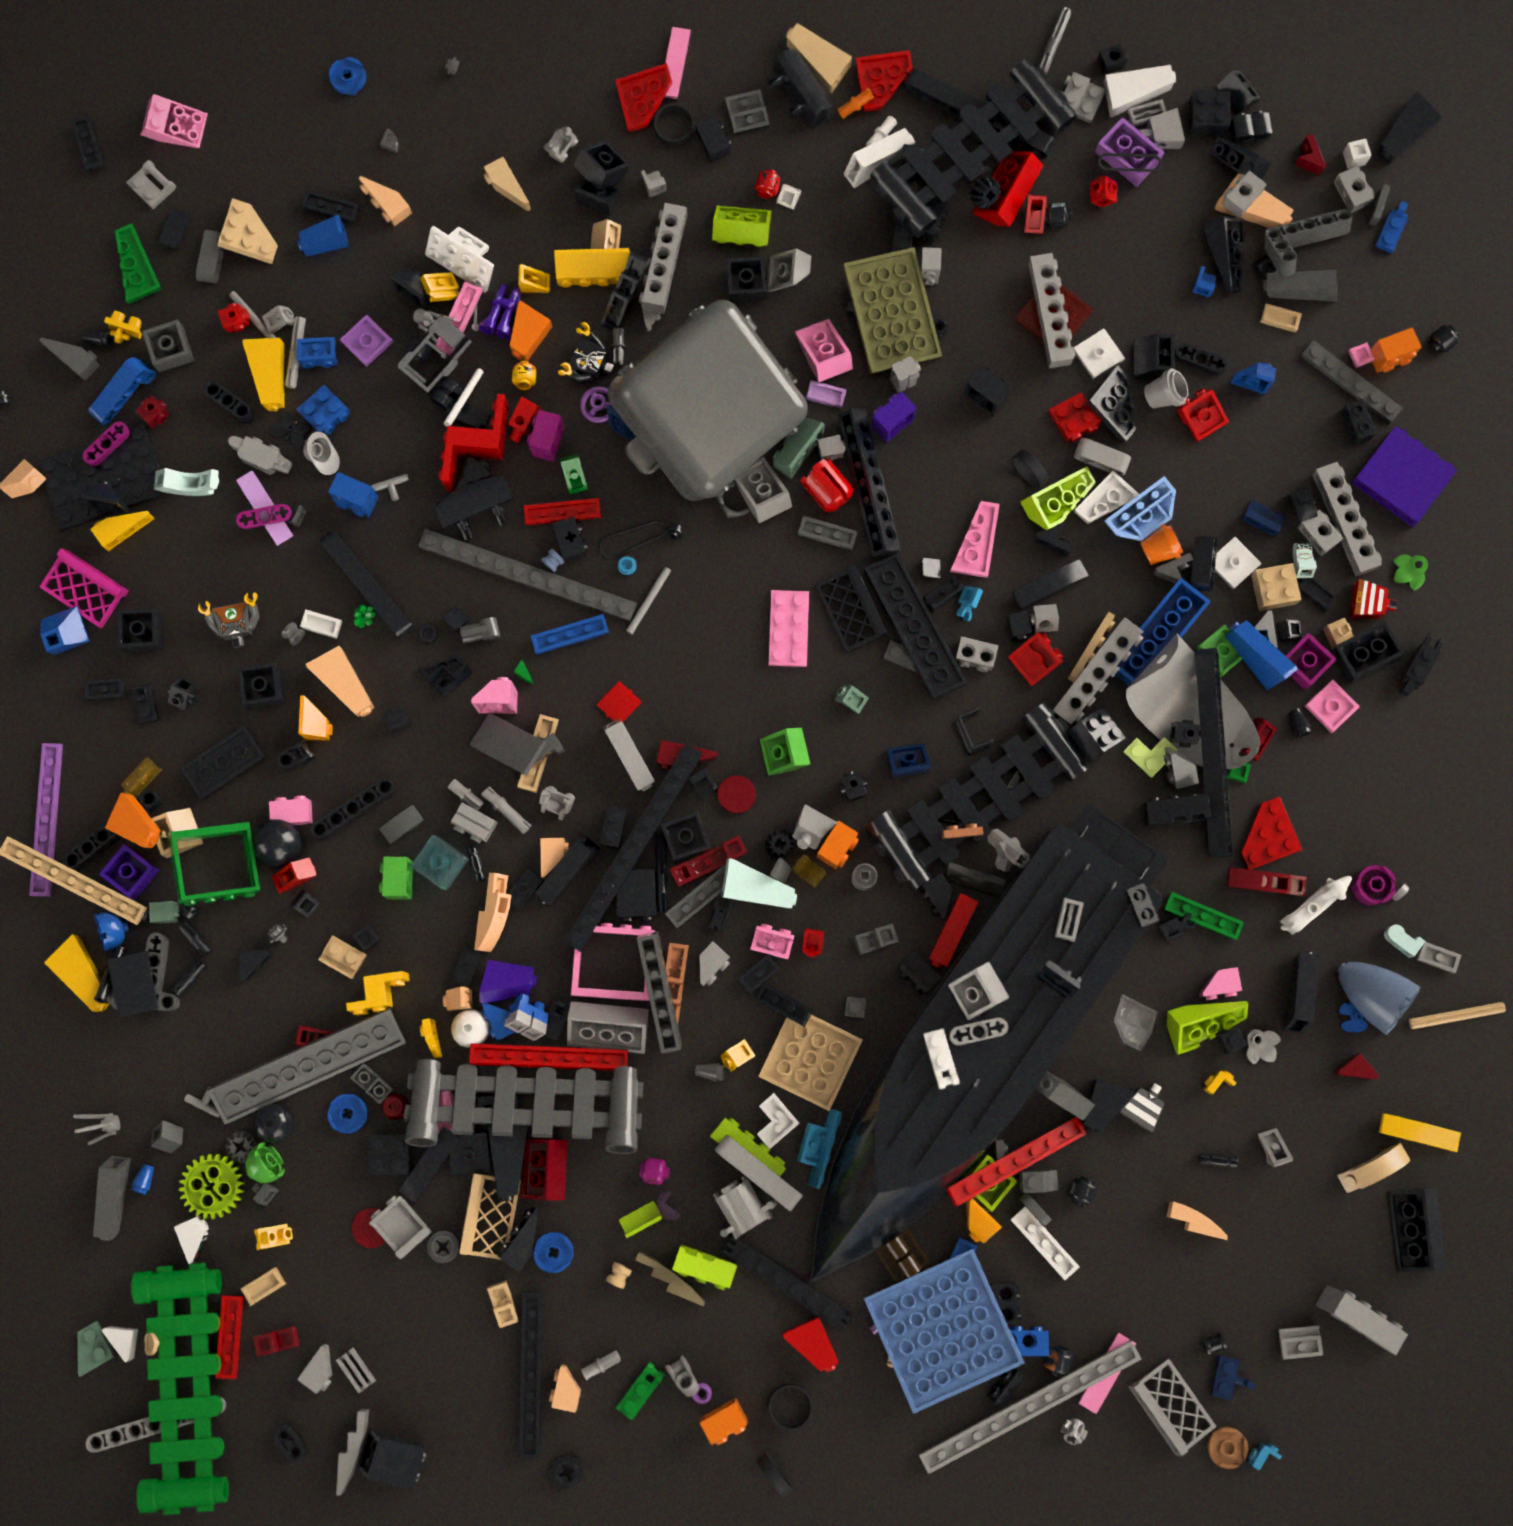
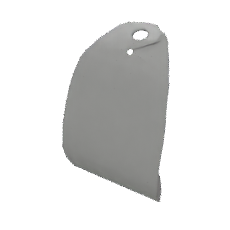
(1169, 694)

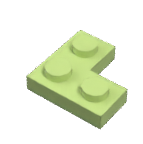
(1148, 760)

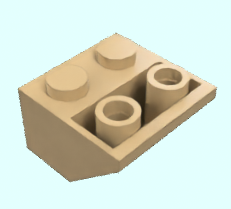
(175, 821)

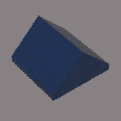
(908, 760)

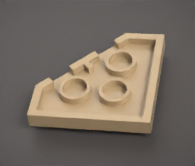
(246, 233)

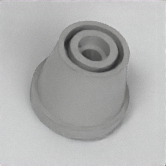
(1167, 390)

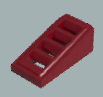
(299, 1032)

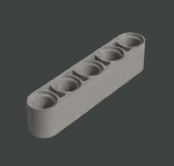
(758, 1172)

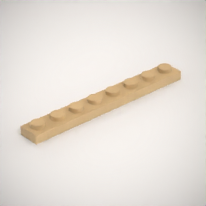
(72, 880)

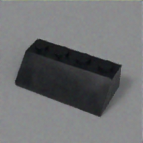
(1417, 1230)

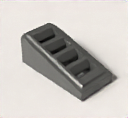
(780, 871)

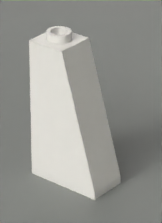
(1136, 87)
(867, 159)

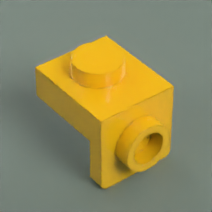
(1215, 1080)

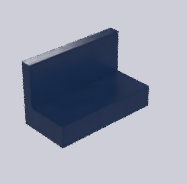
(1263, 518)

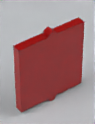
(619, 702)

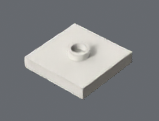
(1098, 354)
(1235, 563)

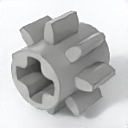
(1074, 1431)

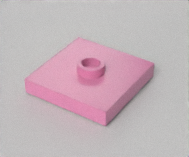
(1332, 706)

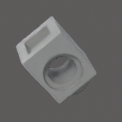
(831, 447)
(1045, 618)

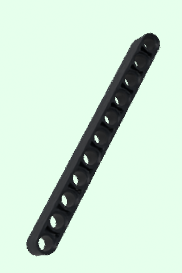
(1213, 752)

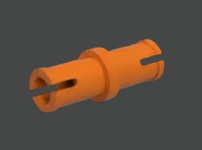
(855, 103)

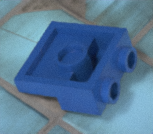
(324, 411)

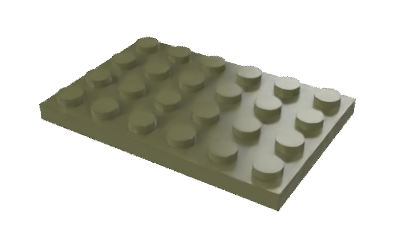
(892, 309)

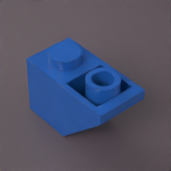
(497, 1020)

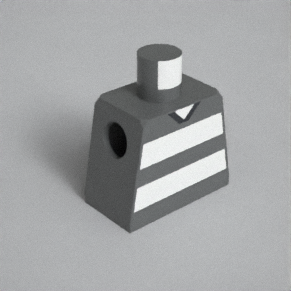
(1144, 1107)

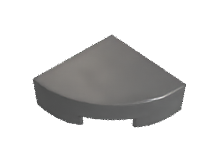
(389, 141)

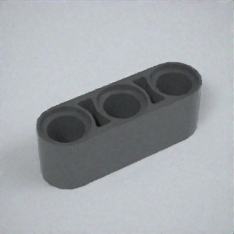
(210, 257)

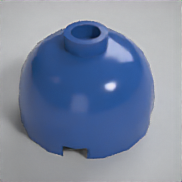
(110, 929)

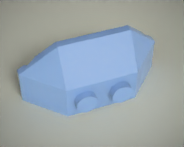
(1144, 512)

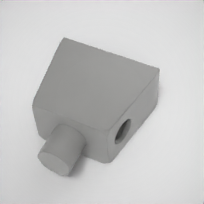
(1165, 130)
(812, 828)

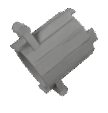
(742, 1207)

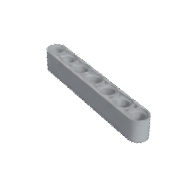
(127, 1434)

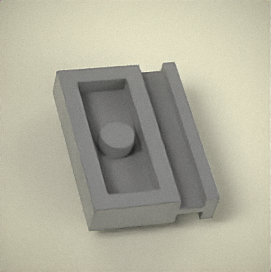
(1300, 1342)

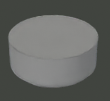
(1400, 892)

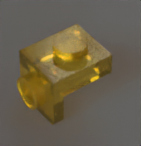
(809, 871)

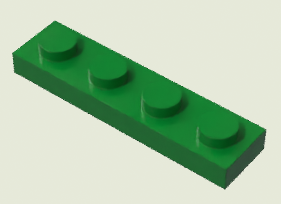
(1204, 916)

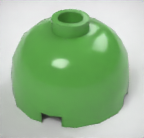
(264, 1164)

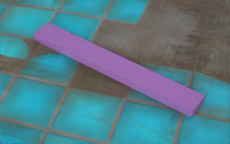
(46, 812)

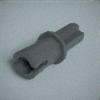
(618, 347)

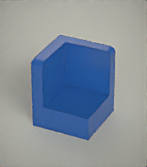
(1204, 283)

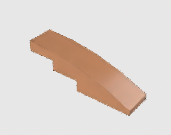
(675, 971)

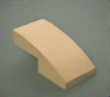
(503, 1304)

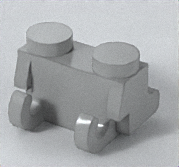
(560, 143)
(556, 801)

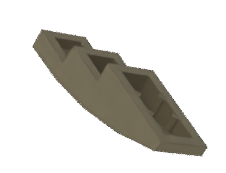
(677, 1284)

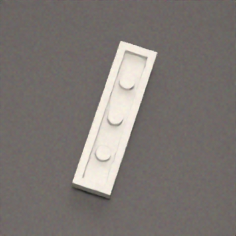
(1044, 1243)

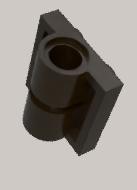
(902, 1256)

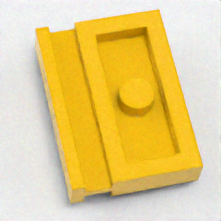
(440, 286)

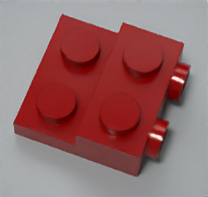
(1202, 414)
(1074, 418)
(1036, 658)

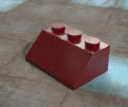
(544, 1169)

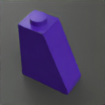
(506, 981)

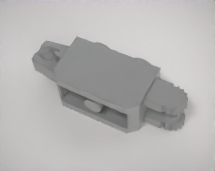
(260, 456)

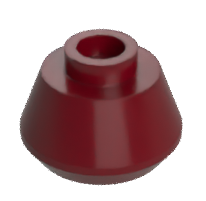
(397, 1108)

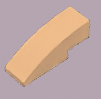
(1195, 1220)

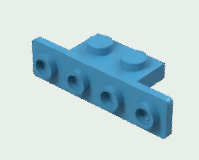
(817, 1146)

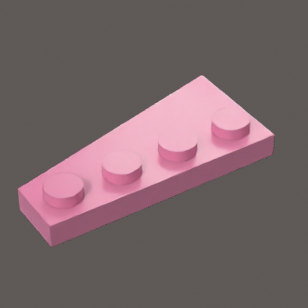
(977, 546)

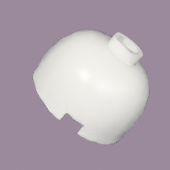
(470, 1028)

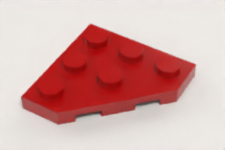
(882, 76)
(642, 95)
(1269, 836)

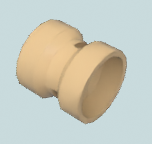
(618, 1275)

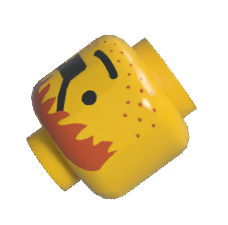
(524, 375)

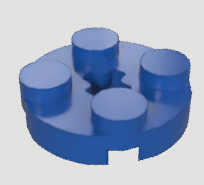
(346, 66)
(336, 1112)
(542, 1251)

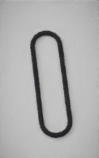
(1129, 169)

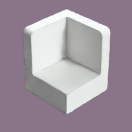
(1357, 153)

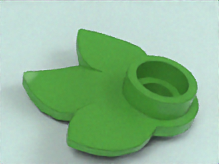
(1408, 572)

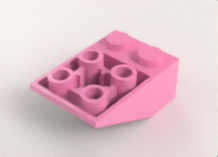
(173, 122)

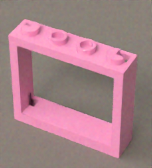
(609, 994)

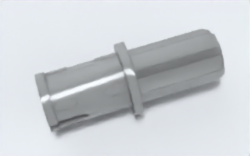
(465, 794)
(601, 1365)

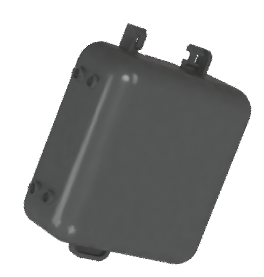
(706, 402)

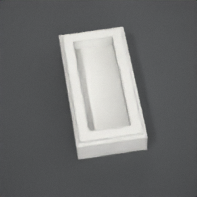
(320, 624)

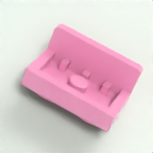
(772, 942)

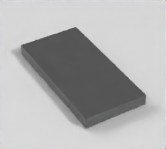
(508, 744)

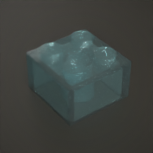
(439, 862)

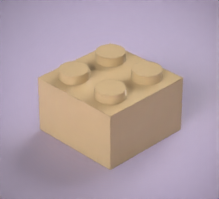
(1276, 587)

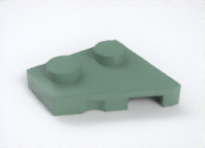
(92, 1348)

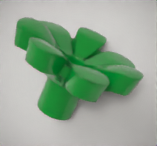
(363, 616)

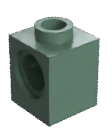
(164, 912)

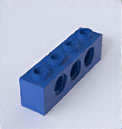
(1039, 1341)

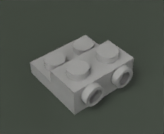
(1083, 96)

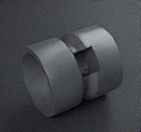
(864, 877)

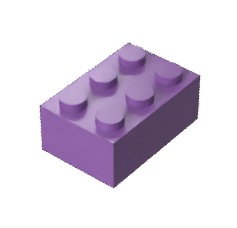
(1127, 139)

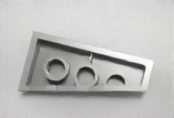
(1362, 1319)

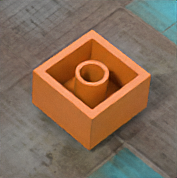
(1395, 350)
(837, 845)
(723, 1422)

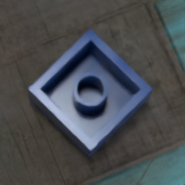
(353, 495)

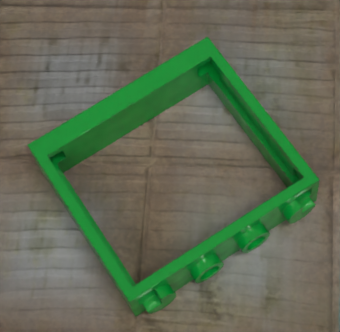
(210, 832)

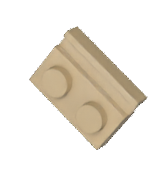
(342, 957)

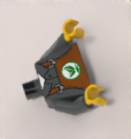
(233, 620)

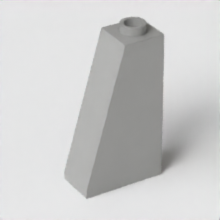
(629, 755)

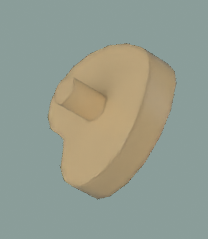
(151, 1343)

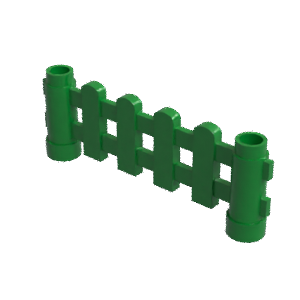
(205, 1488)

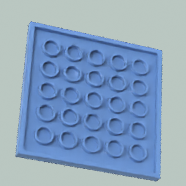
(943, 1331)

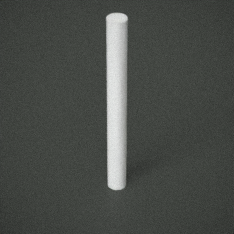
(464, 396)

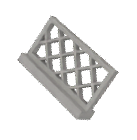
(1162, 1421)

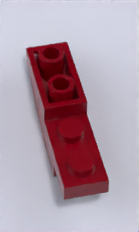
(1266, 881)

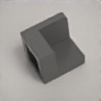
(167, 1137)

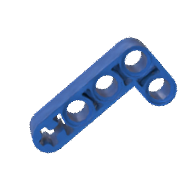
(120, 389)

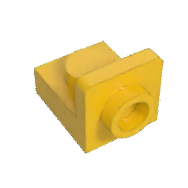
(737, 1055)

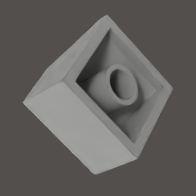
(978, 991)

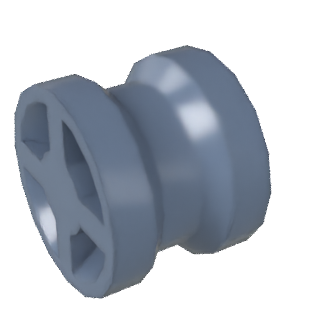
(552, 560)

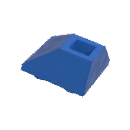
(63, 631)

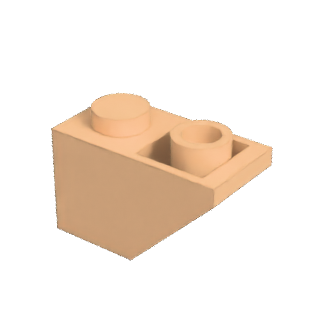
(567, 1391)

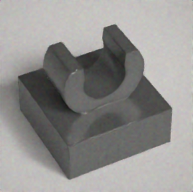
(264, 1193)

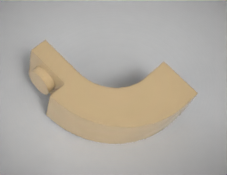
(1375, 1169)

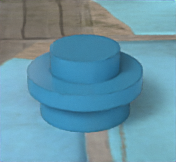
(627, 565)

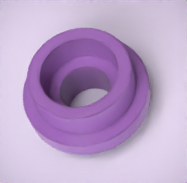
(702, 1400)

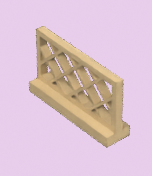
(471, 1218)

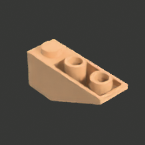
(389, 201)

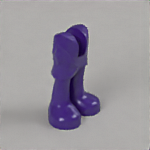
(503, 329)

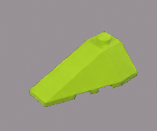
(1055, 502)
(1195, 1023)

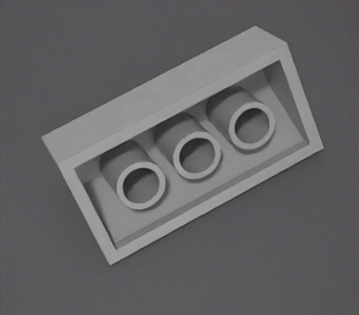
(607, 1027)

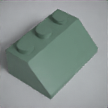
(798, 447)

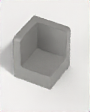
(654, 183)

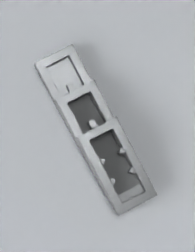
(349, 1458)

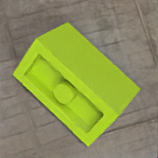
(640, 1219)

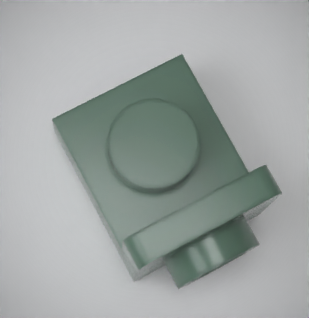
(851, 698)

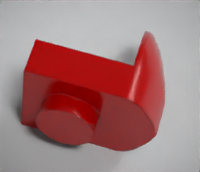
(813, 942)

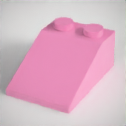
(824, 350)

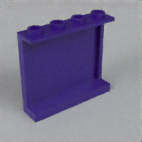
(1404, 476)

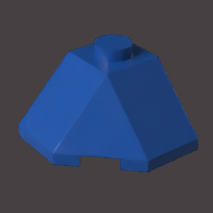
(1255, 377)

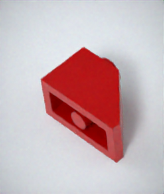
(293, 875)

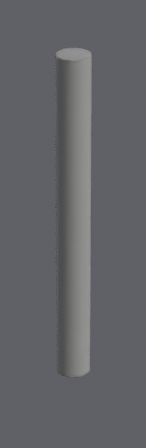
(256, 321)
(649, 599)

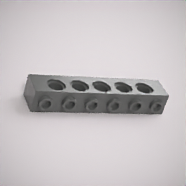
(659, 992)

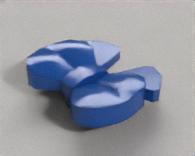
(1356, 1023)

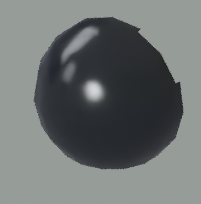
(277, 843)

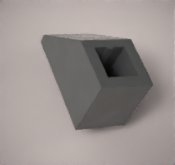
(1181, 769)

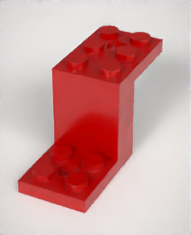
(474, 442)

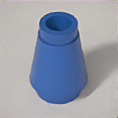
(143, 1179)

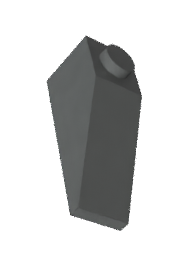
(75, 357)

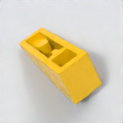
(116, 529)

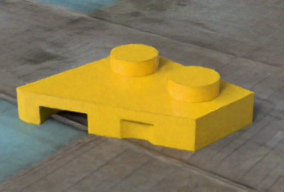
(430, 1032)

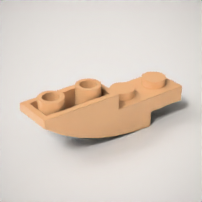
(496, 911)

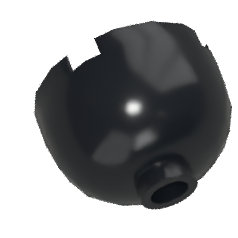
(273, 1123)

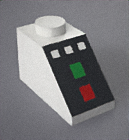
(192, 1237)

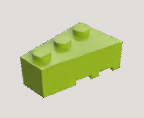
(704, 1267)

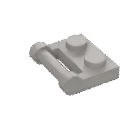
(146, 189)

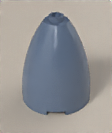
(1377, 993)

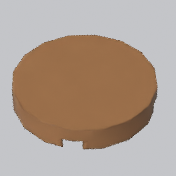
(1227, 1447)

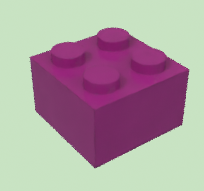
(546, 435)
(1310, 660)

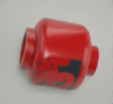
(767, 184)

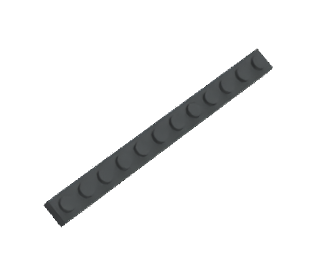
(527, 575)

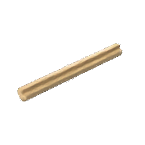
(1457, 1015)

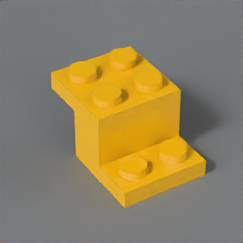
(378, 992)

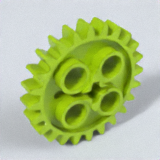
(196, 1197)

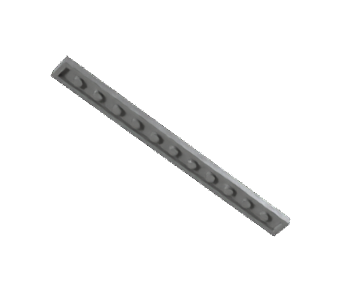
(1029, 1406)

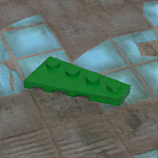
(136, 268)

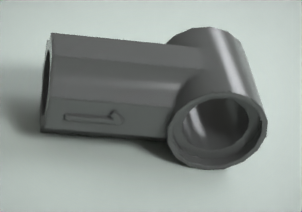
(485, 630)

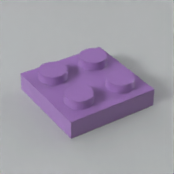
(366, 340)

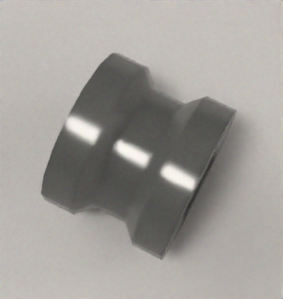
(293, 634)

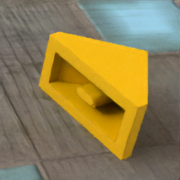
(533, 280)

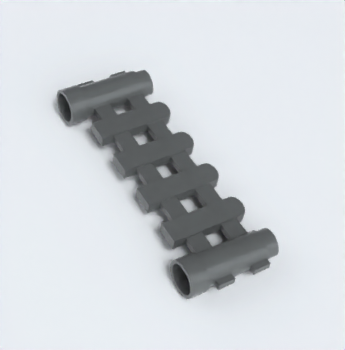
(620, 1120)

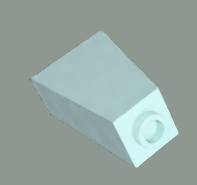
(753, 886)

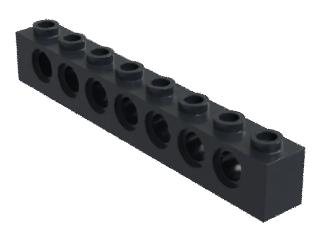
(869, 482)

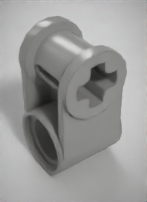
(681, 1374)

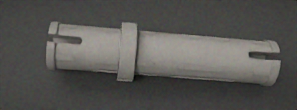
(503, 807)

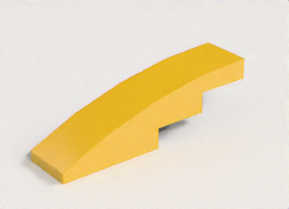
(1419, 1132)

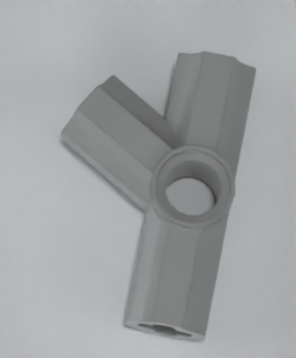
(1008, 851)

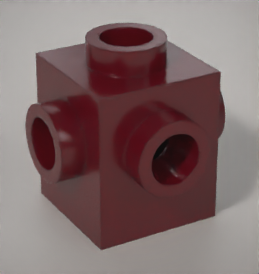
(153, 411)

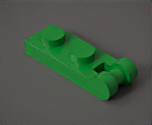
(640, 1391)

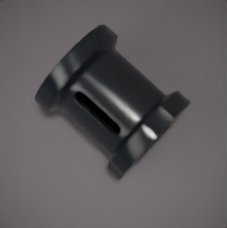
(1217, 1339)

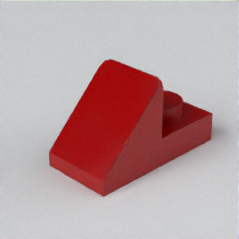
(1035, 214)

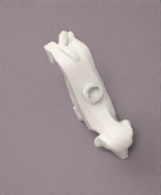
(1316, 904)

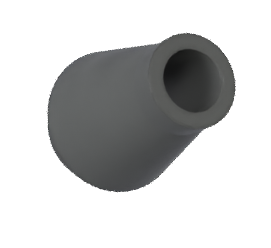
(711, 1071)

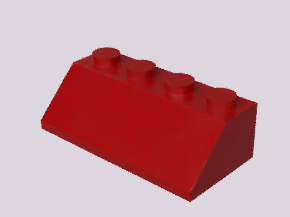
(1016, 177)

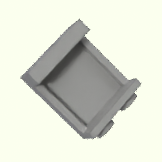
(400, 1226)

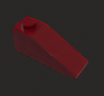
(670, 751)

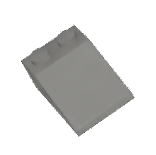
(763, 491)

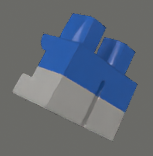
(527, 1018)

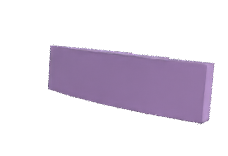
(258, 499)

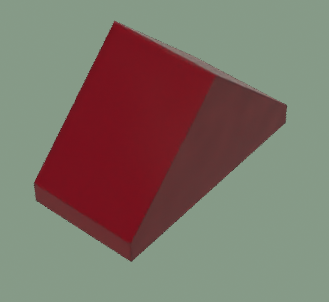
(1357, 1067)

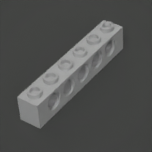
(1046, 264)
(657, 301)
(1337, 512)
(1124, 629)

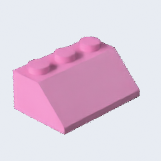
(497, 697)

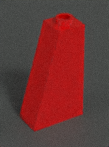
(952, 931)

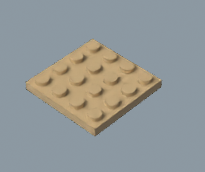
(811, 1060)

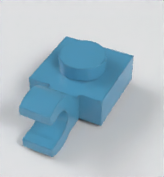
(968, 600)

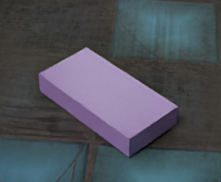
(826, 394)

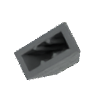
(1037, 1181)

